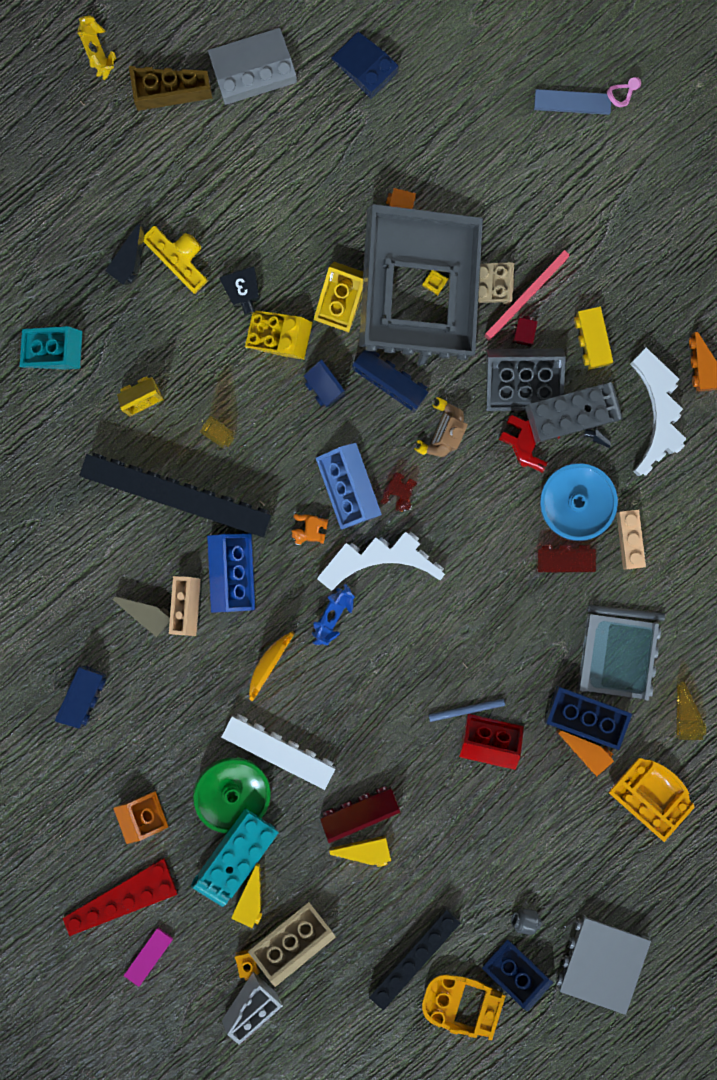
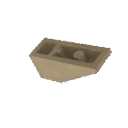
(148, 615)

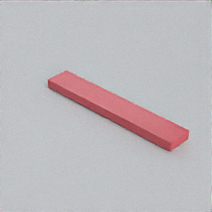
(527, 295)

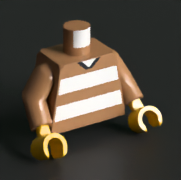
(448, 433)

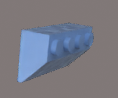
(348, 486)

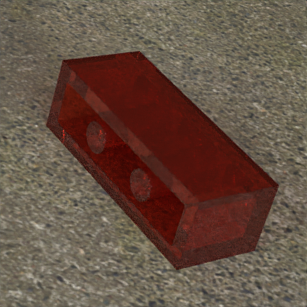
(566, 559)

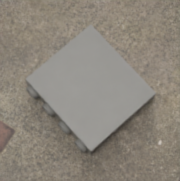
(603, 964)

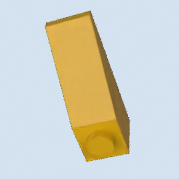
(369, 851)
(249, 904)

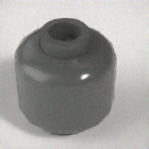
(526, 921)

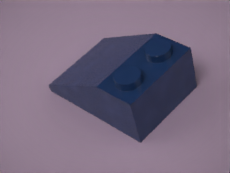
(366, 64)
(517, 975)

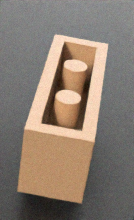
(631, 539)
(184, 606)

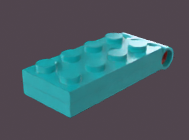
(239, 850)

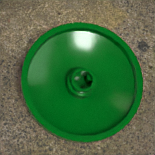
(227, 790)

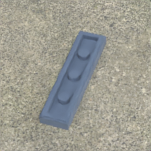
(572, 102)

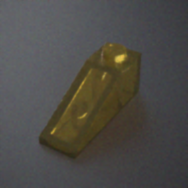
(217, 433)
(688, 719)

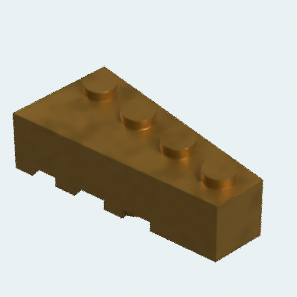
(168, 87)

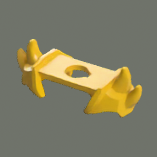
(88, 32)

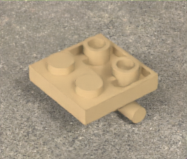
(496, 283)

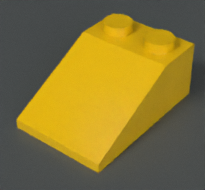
(340, 297)
(139, 397)

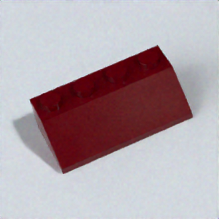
(359, 814)

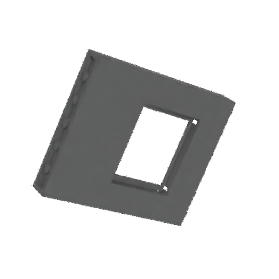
(429, 243)

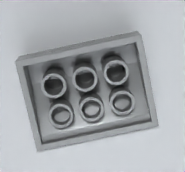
(252, 66)

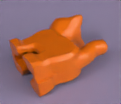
(311, 531)

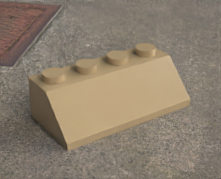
(291, 944)

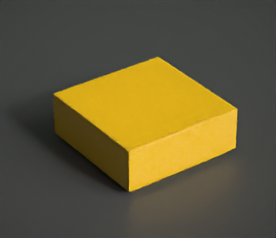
(435, 282)

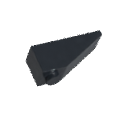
(128, 258)

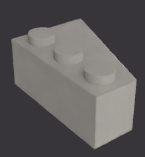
(250, 1009)

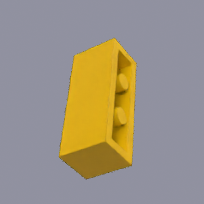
(593, 338)

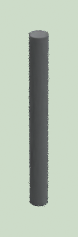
(626, 612)

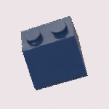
(323, 384)

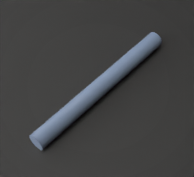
(466, 710)

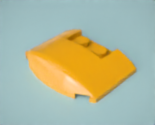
(267, 664)
(653, 796)

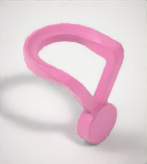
(633, 84)

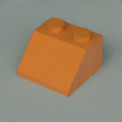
(140, 817)

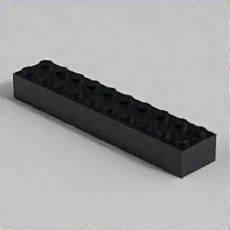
(175, 495)

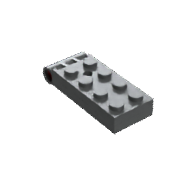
(567, 414)

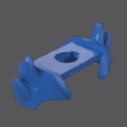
(338, 602)

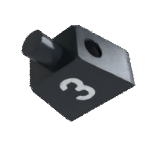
(242, 289)

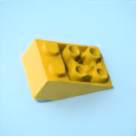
(279, 334)

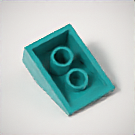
(51, 348)

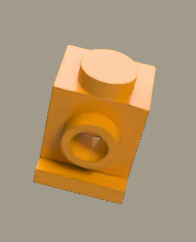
(243, 958)

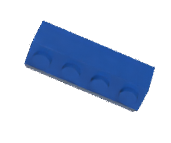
(231, 572)

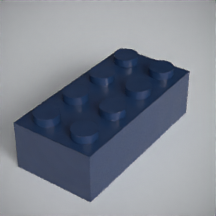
(587, 718)

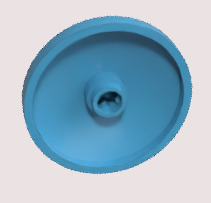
(578, 502)

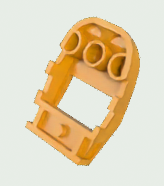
(443, 999)

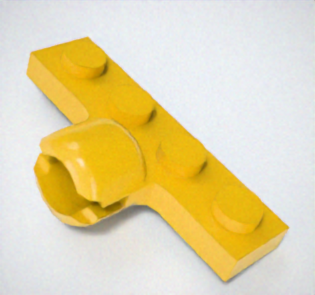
(177, 256)

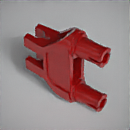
(523, 444)

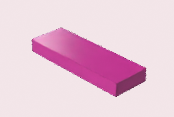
(148, 957)

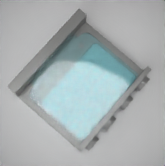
(618, 657)

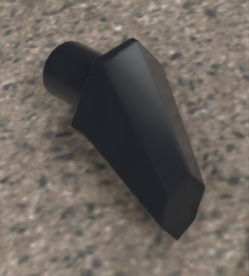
(598, 437)

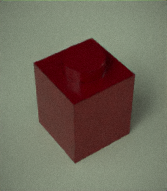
(525, 331)

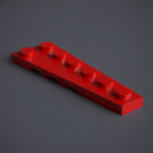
(133, 894)

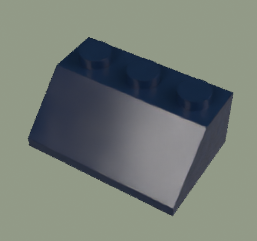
(81, 697)

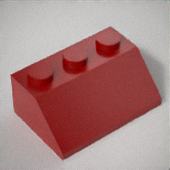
(492, 741)

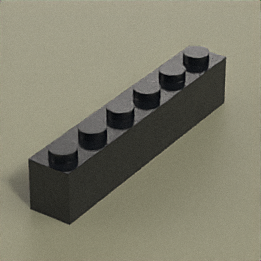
(414, 958)

